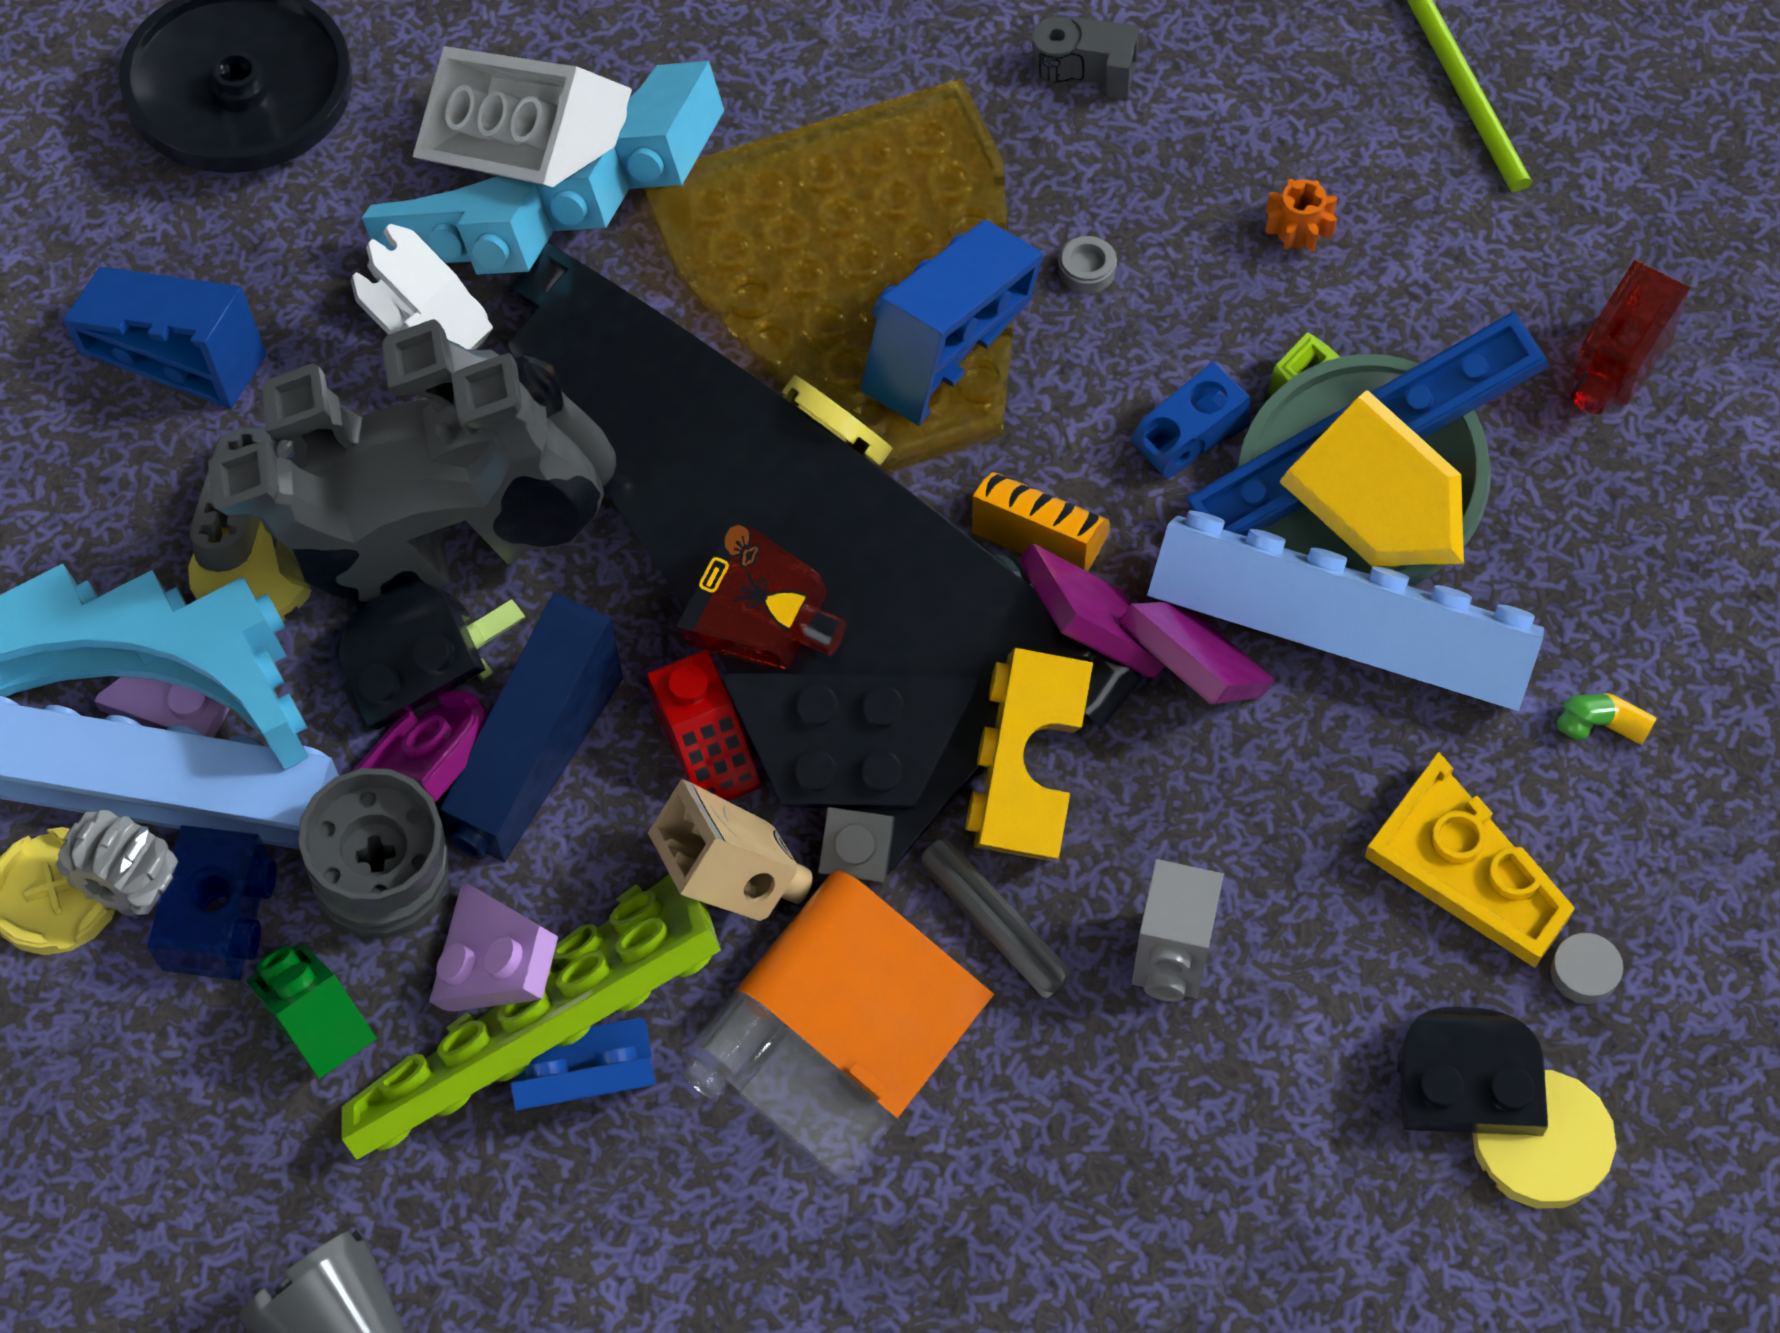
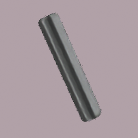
(995, 918)

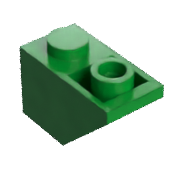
(310, 1008)

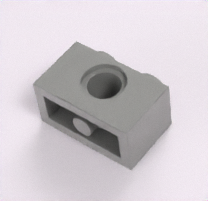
(1176, 930)

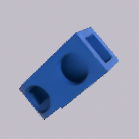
(1192, 421)

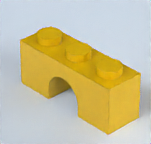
(1033, 695)

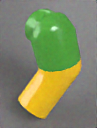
(1604, 710)

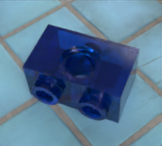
(212, 867)

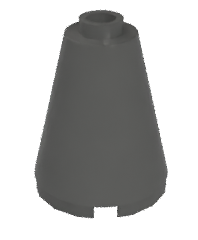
(327, 1292)

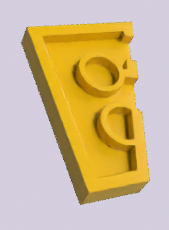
(1462, 862)

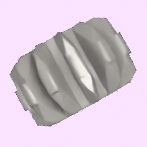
(116, 862)

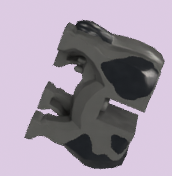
(370, 493)

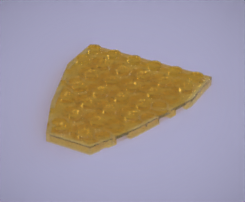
(817, 222)

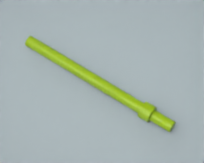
(1471, 95)

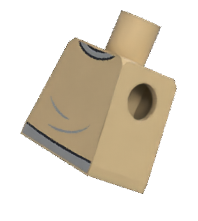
(726, 854)

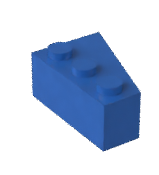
(943, 312)
(169, 331)

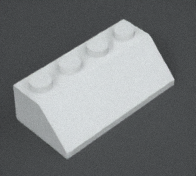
(519, 116)

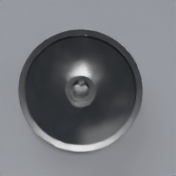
(235, 81)

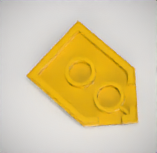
(1382, 489)

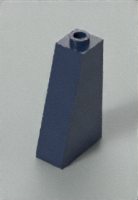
(533, 728)

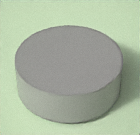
(1087, 264)
(1586, 968)

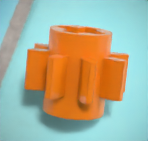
(1301, 214)

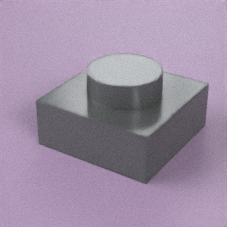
(857, 844)

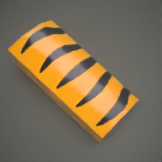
(1022, 515)

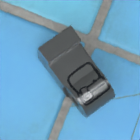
(1086, 52)

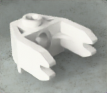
(416, 288)

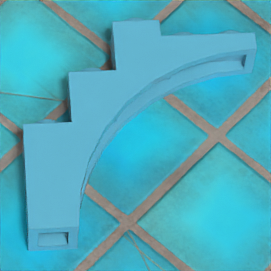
(508, 221)
(139, 630)

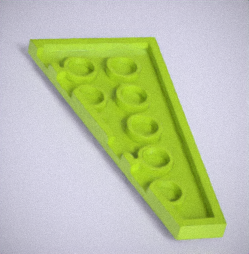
(590, 977)

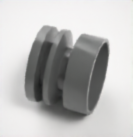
(366, 819)

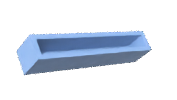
(1346, 610)
(154, 773)

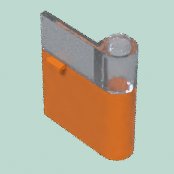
(837, 1025)

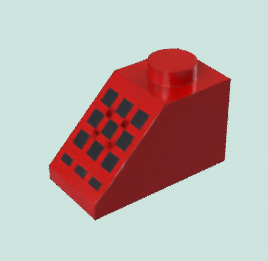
(703, 727)

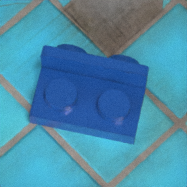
(600, 1063)

